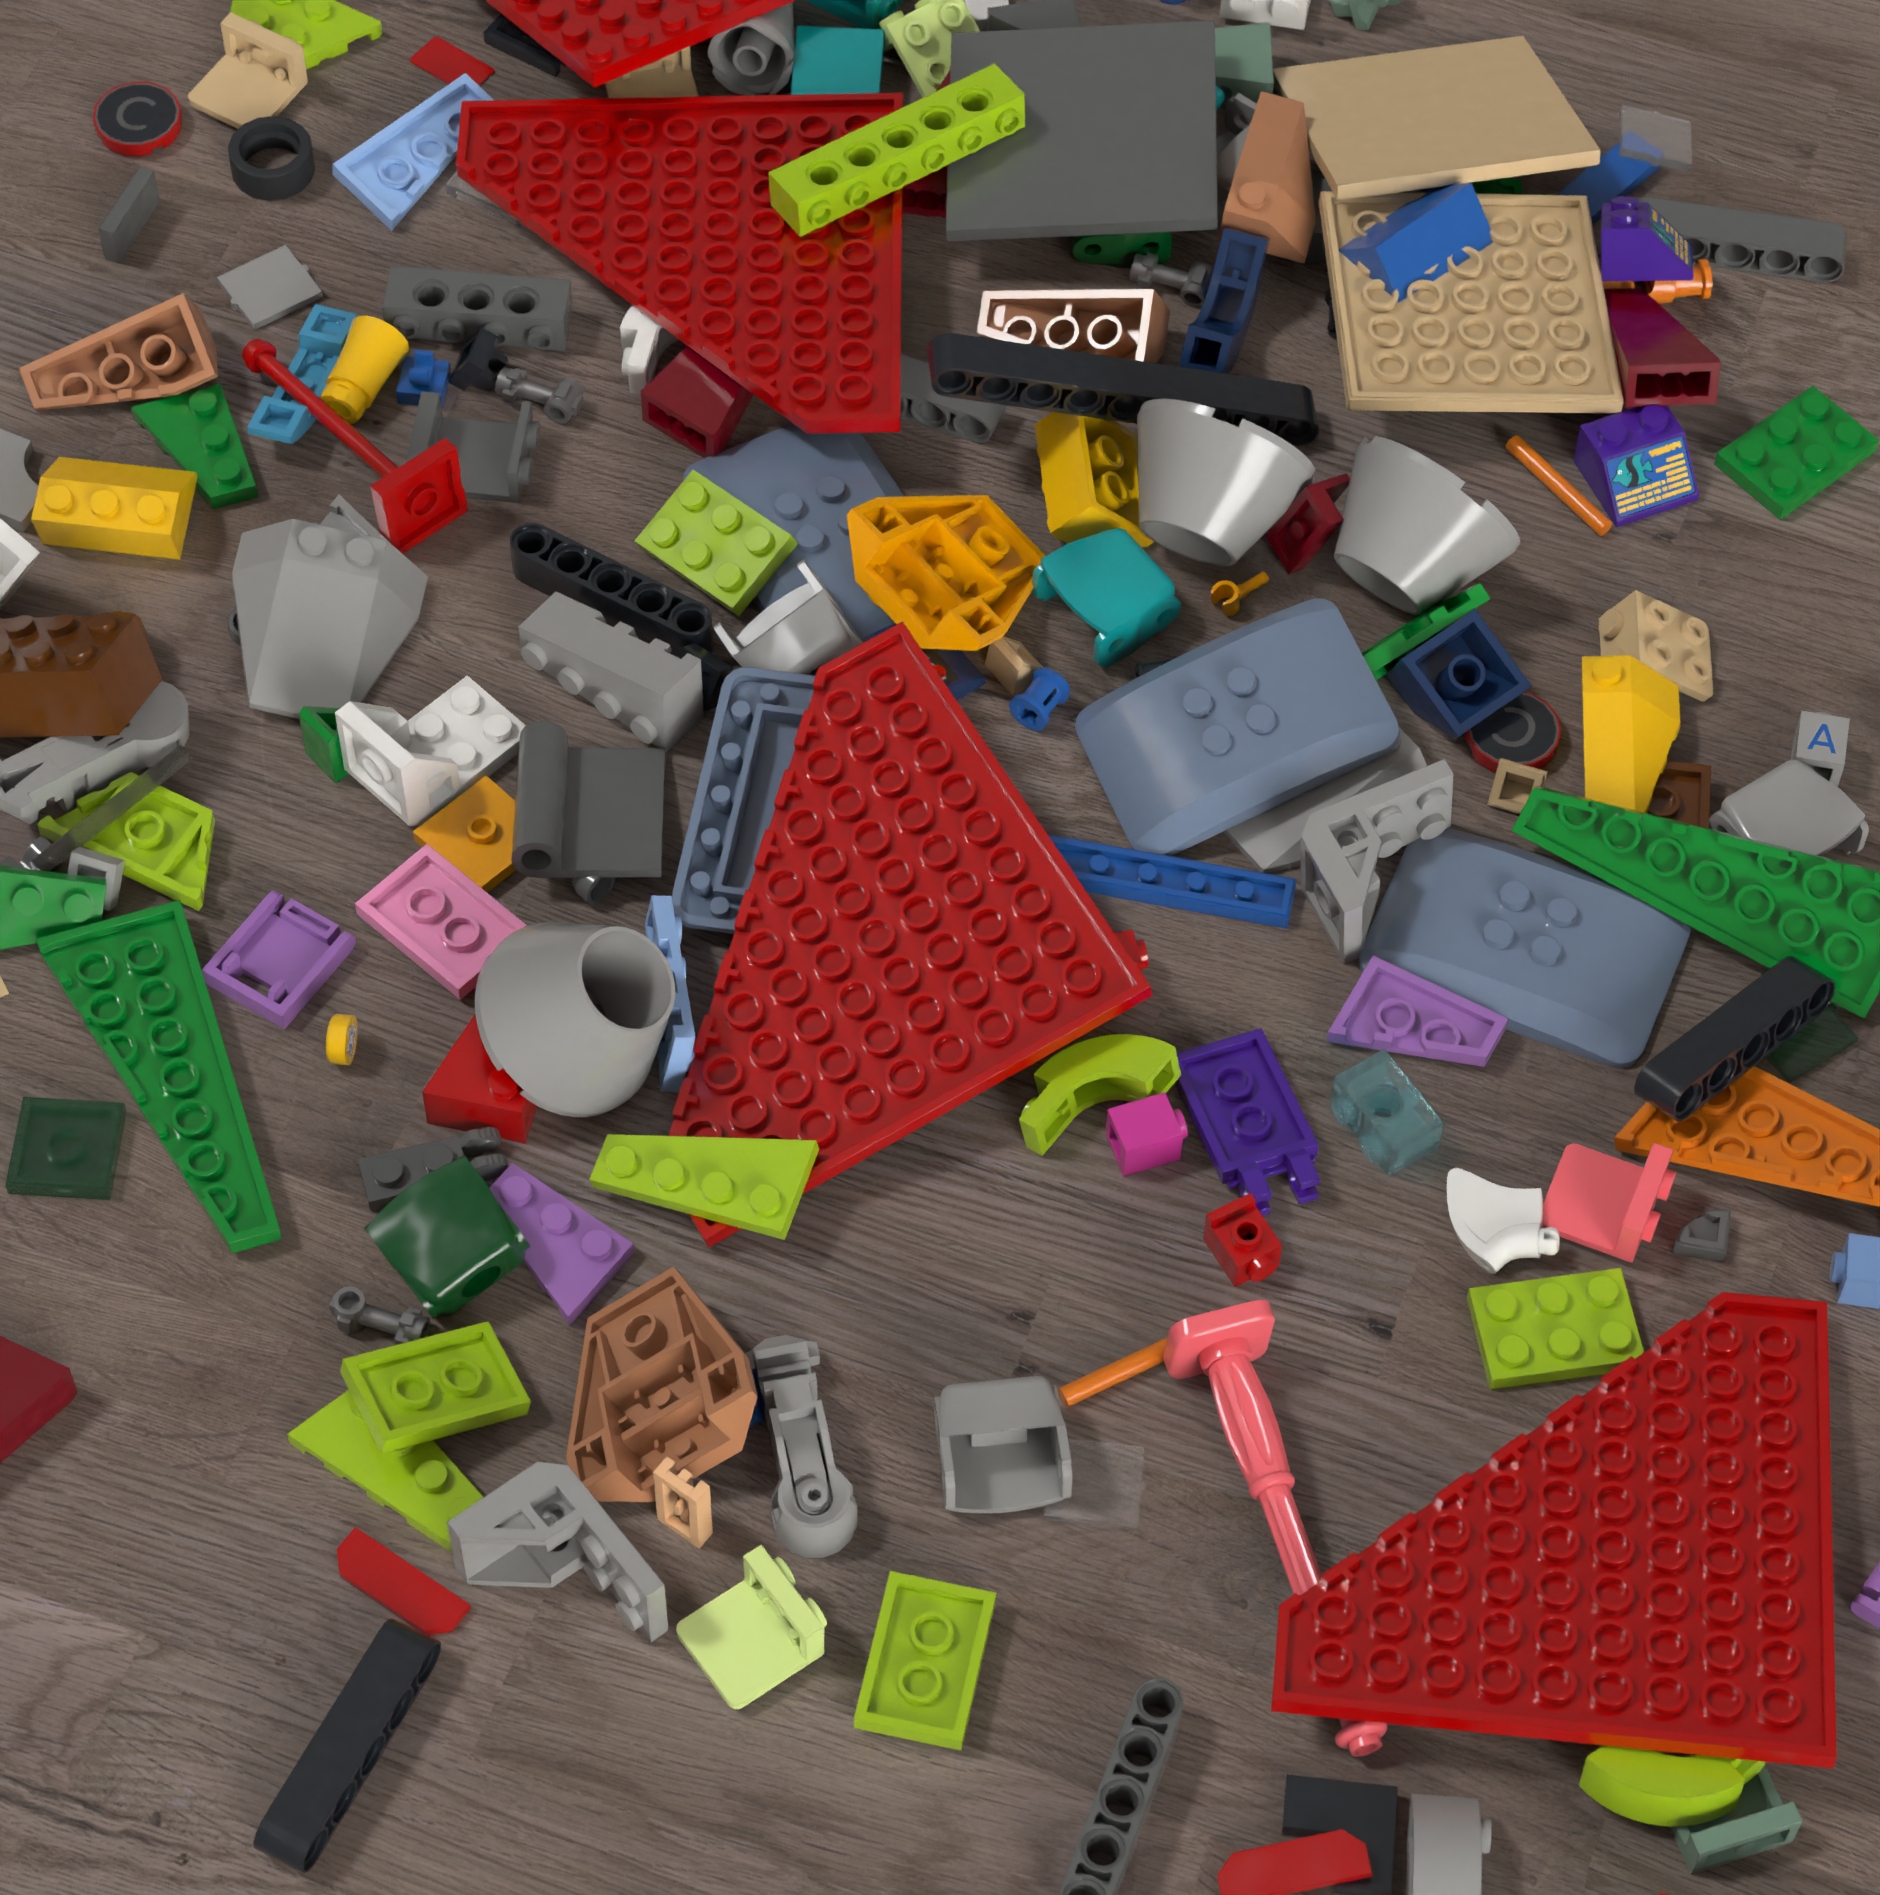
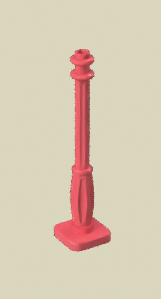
(1222, 1348)

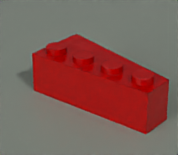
(473, 1094)

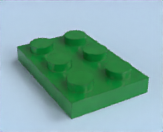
(1796, 452)

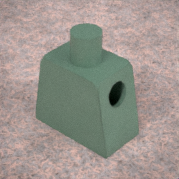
(1244, 61)

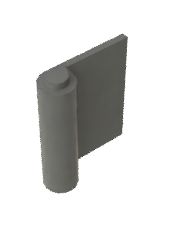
(586, 808)

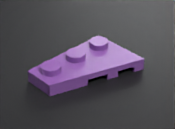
(1415, 1018)
(569, 1248)

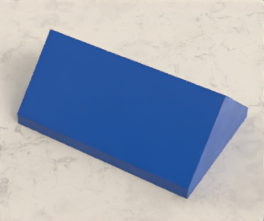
(1422, 237)

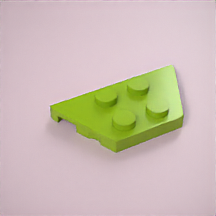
(317, 25)
(160, 839)

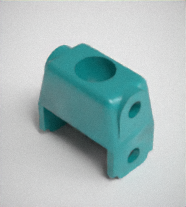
(1111, 589)

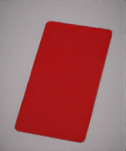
(449, 62)

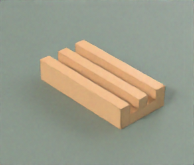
(692, 1506)

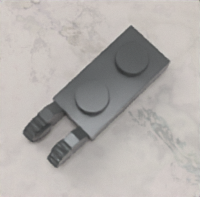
(394, 1171)

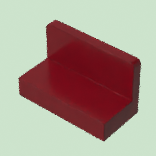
(1308, 523)

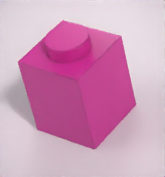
(1145, 1133)

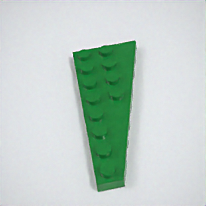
(1725, 885)
(155, 1024)

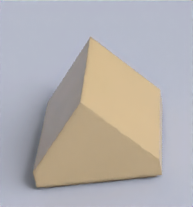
(1011, 664)
(1514, 785)

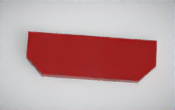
(398, 1585)
(1295, 1865)

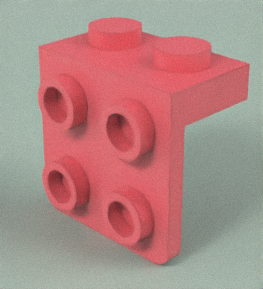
(1607, 1199)

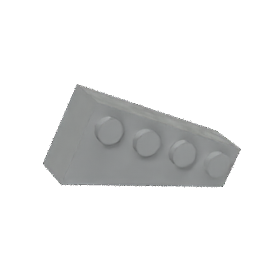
(615, 669)

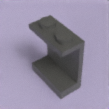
(490, 453)

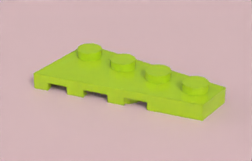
(716, 1178)
(411, 1480)

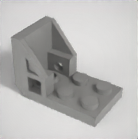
(1349, 836)
(515, 1527)

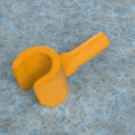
(1235, 592)

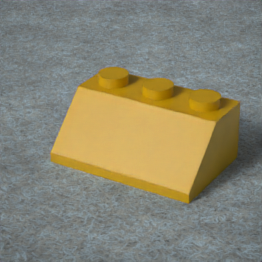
(1088, 476)
(114, 507)

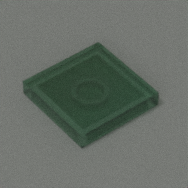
(66, 1148)

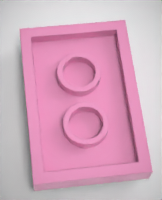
(438, 919)

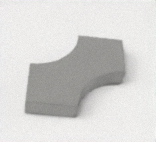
(16, 487)

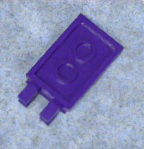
(1248, 1117)

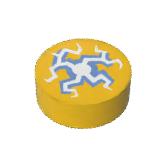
(341, 1039)

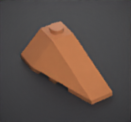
(1274, 180)
(1087, 321)
(135, 359)

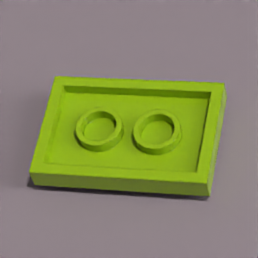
(716, 542)
(1554, 1327)
(434, 1387)
(925, 1660)

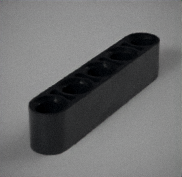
(620, 593)
(1734, 1038)
(347, 1745)

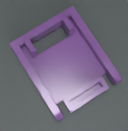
(283, 953)

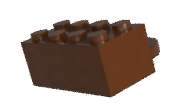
(73, 674)

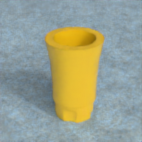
(363, 366)

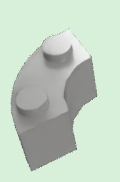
(1446, 1845)

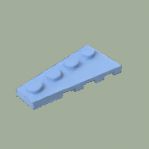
(409, 154)
(677, 1043)

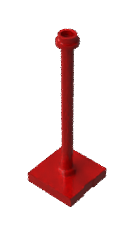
(408, 499)

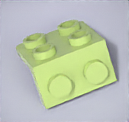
(925, 39)
(754, 1631)

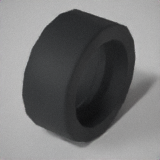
(276, 182)

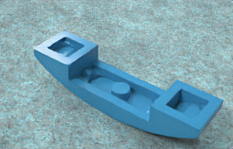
(320, 346)

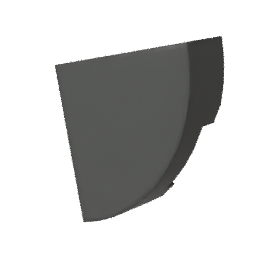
(1705, 1236)

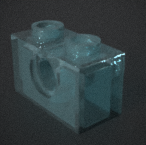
(1383, 1087)

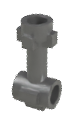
(1193, 283)
(559, 401)
(354, 1315)

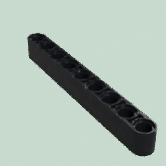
(1110, 385)

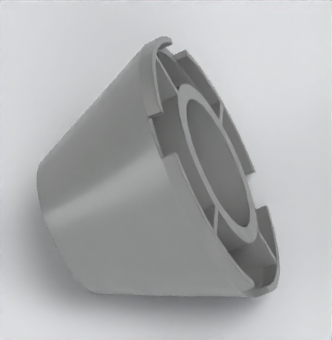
(1212, 484)
(1414, 530)
(549, 1031)

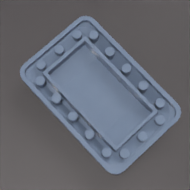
(808, 490)
(1236, 727)
(737, 792)
(1530, 942)

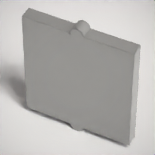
(269, 287)

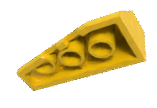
(1627, 729)

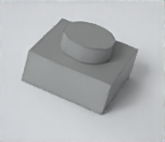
(99, 865)

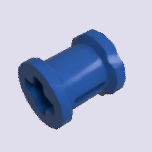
(1039, 699)

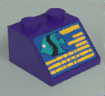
(1641, 244)
(1636, 463)

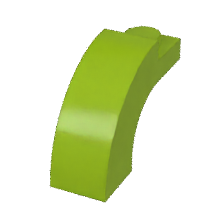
(1091, 1073)
(1665, 1787)

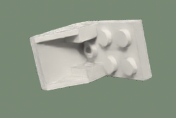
(432, 756)

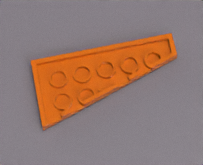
(1769, 1135)

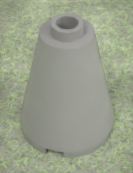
(755, 54)

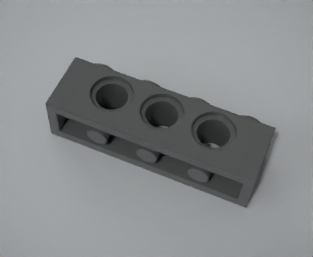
(458, 303)

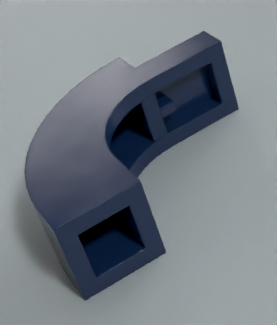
(1228, 308)

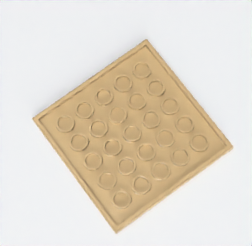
(1436, 118)
(1495, 334)

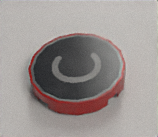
(137, 118)
(1520, 732)

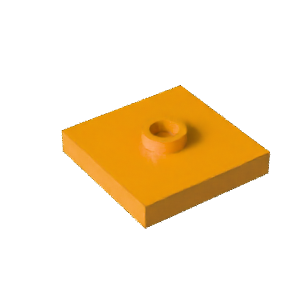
(474, 833)

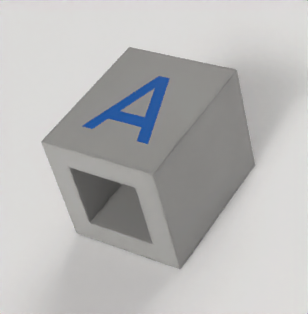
(1821, 743)

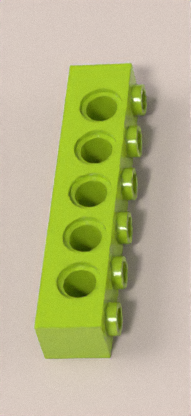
(897, 149)

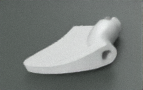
(1498, 1221)

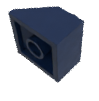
(1458, 677)

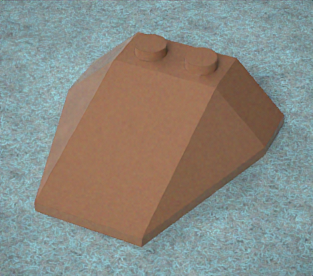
(654, 1386)

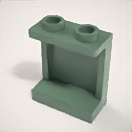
(1751, 1828)

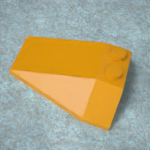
(943, 566)

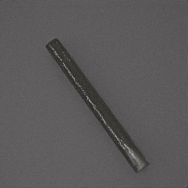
(111, 809)

